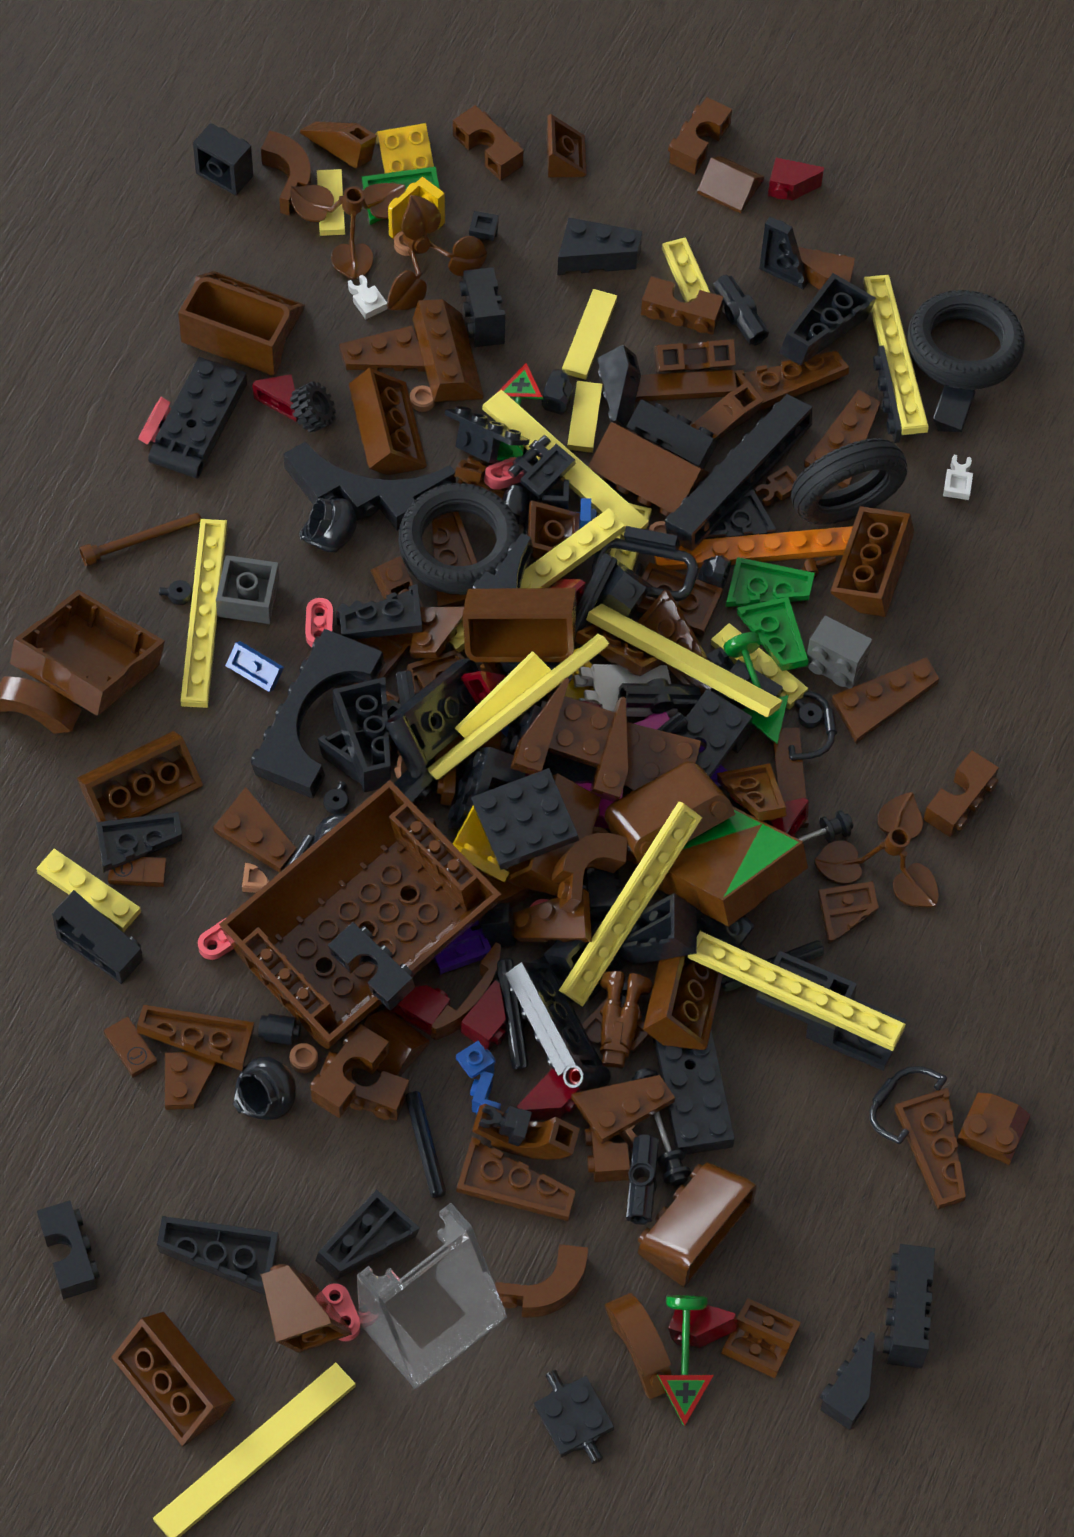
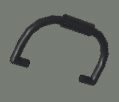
(830, 725)
(886, 1090)

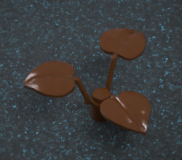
(315, 201)
(418, 220)
(903, 822)

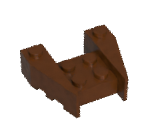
(580, 734)

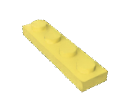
(765, 665)
(70, 877)

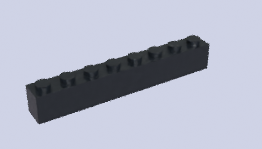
(739, 472)

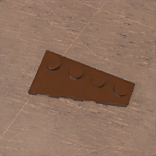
(792, 378)
(850, 426)
(451, 548)
(667, 620)
(876, 700)
(205, 1035)
(934, 1145)
(504, 1181)

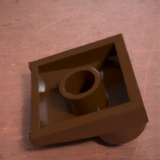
(994, 1127)

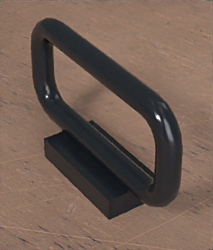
(657, 545)

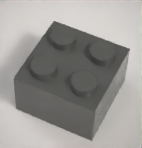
(247, 589)
(838, 652)

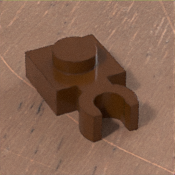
(471, 470)
(778, 485)

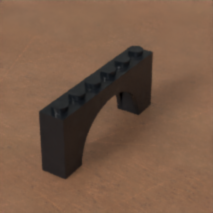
(332, 663)

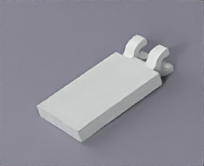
(606, 684)

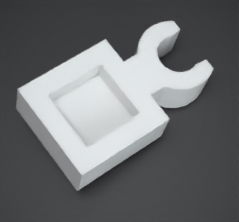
(366, 299)
(958, 480)

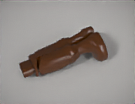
(620, 1023)

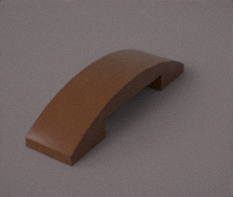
(450, 1019)

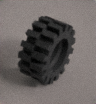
(313, 406)

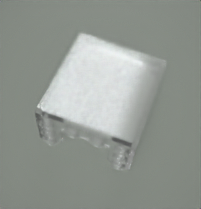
(435, 1306)

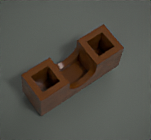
(707, 120)
(476, 129)
(700, 314)
(694, 356)
(950, 811)
(360, 1050)
(382, 1098)
(608, 1159)

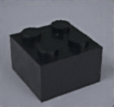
(223, 158)

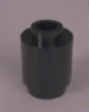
(517, 500)
(279, 1029)

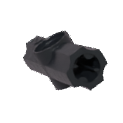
(740, 310)
(659, 695)
(642, 1194)

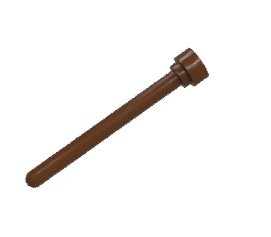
(91, 554)

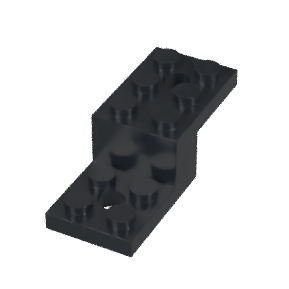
(721, 722)
(489, 767)
(821, 1030)

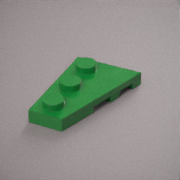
(401, 177)
(763, 582)
(777, 631)

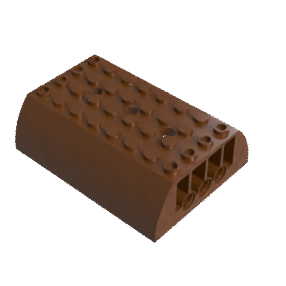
(357, 878)

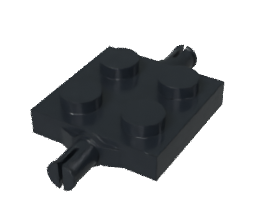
(574, 1416)

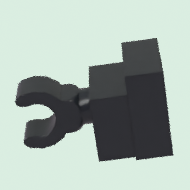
(512, 1123)

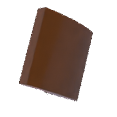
(761, 1338)

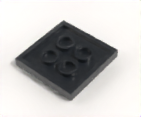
(524, 819)

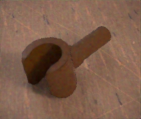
(812, 566)

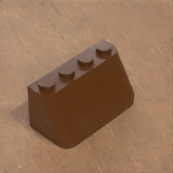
(235, 324)
(645, 469)
(516, 621)
(646, 809)
(583, 811)
(696, 1221)

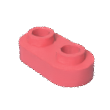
(157, 415)
(497, 475)
(316, 624)
(216, 937)
(344, 1307)

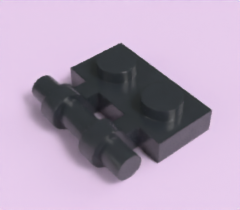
(547, 471)

